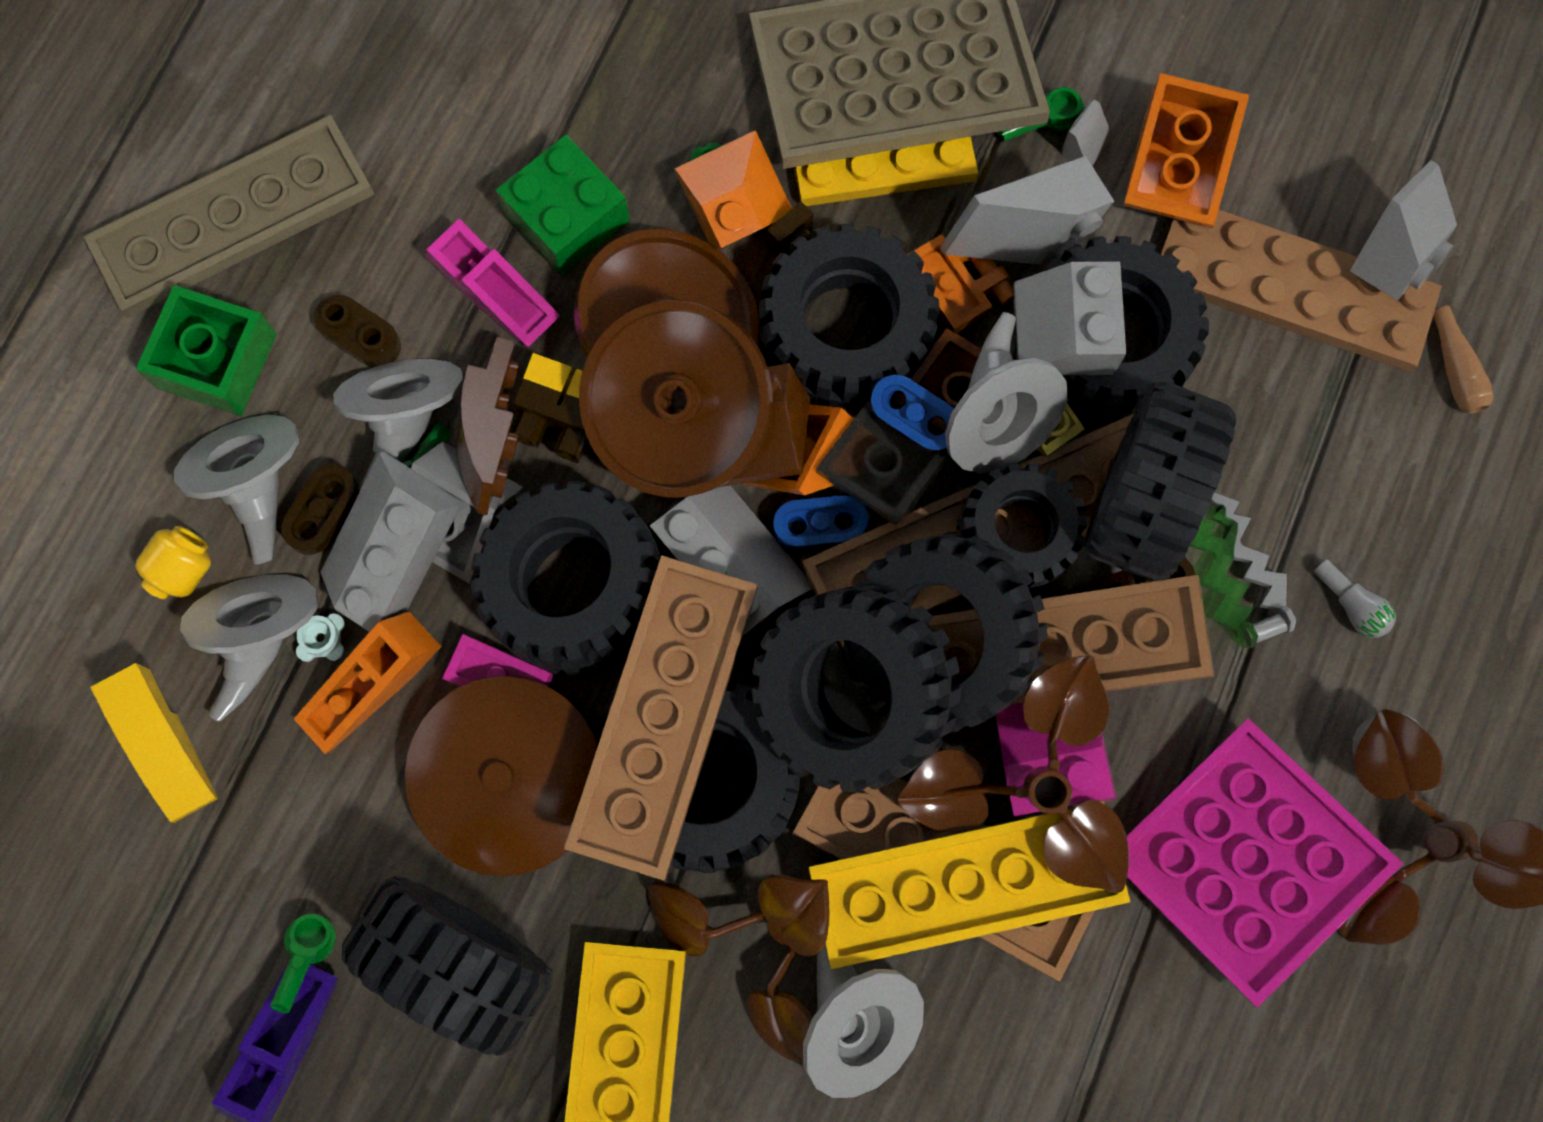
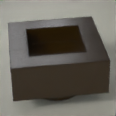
(790, 227)

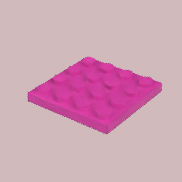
(1255, 862)

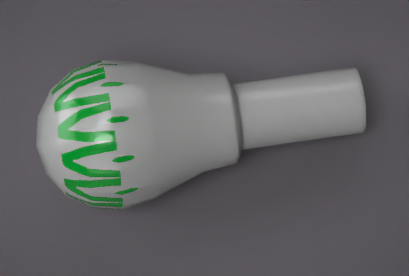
(1367, 611)

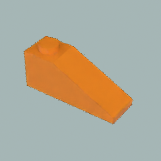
(367, 679)

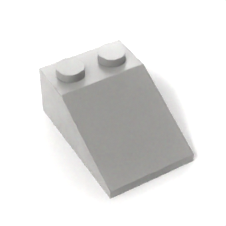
(1032, 216)

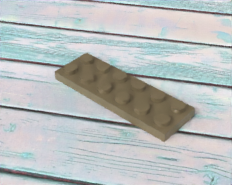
(228, 216)

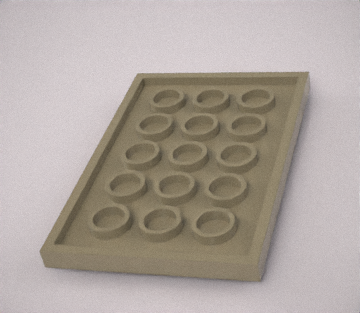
(893, 74)

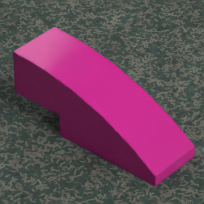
(491, 283)

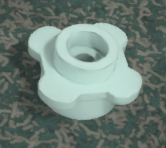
(331, 645)

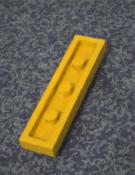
(888, 172)

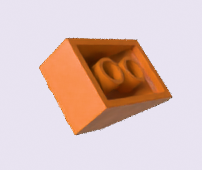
(1185, 150)

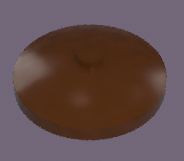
(655, 268)
(675, 398)
(500, 774)

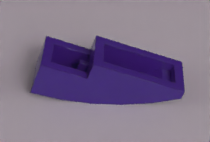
(274, 1051)

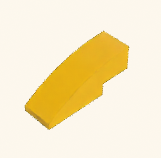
(154, 741)

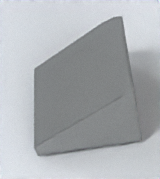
(1088, 134)

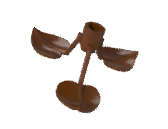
(1399, 760)
(1091, 841)
(795, 916)

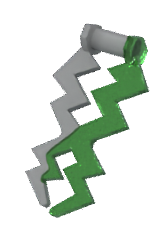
(1231, 549)

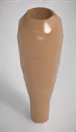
(1463, 368)

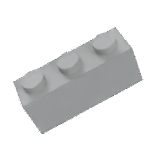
(727, 537)
(387, 543)

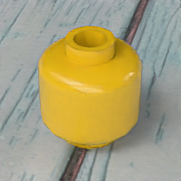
(173, 563)

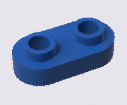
(917, 413)
(819, 520)

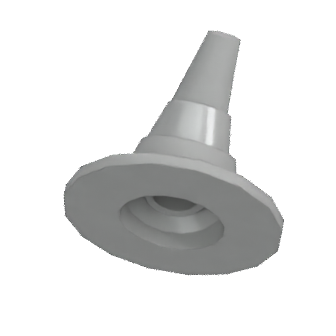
(398, 401)
(1006, 407)
(242, 470)
(247, 628)
(860, 1028)

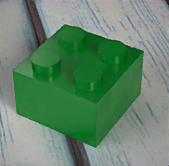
(563, 205)
(207, 350)

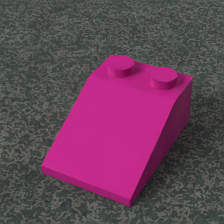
(1025, 750)

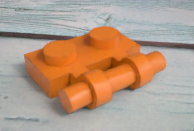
(959, 295)

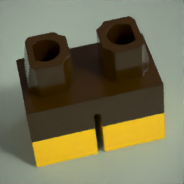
(551, 401)

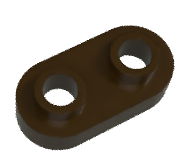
(355, 329)
(317, 509)

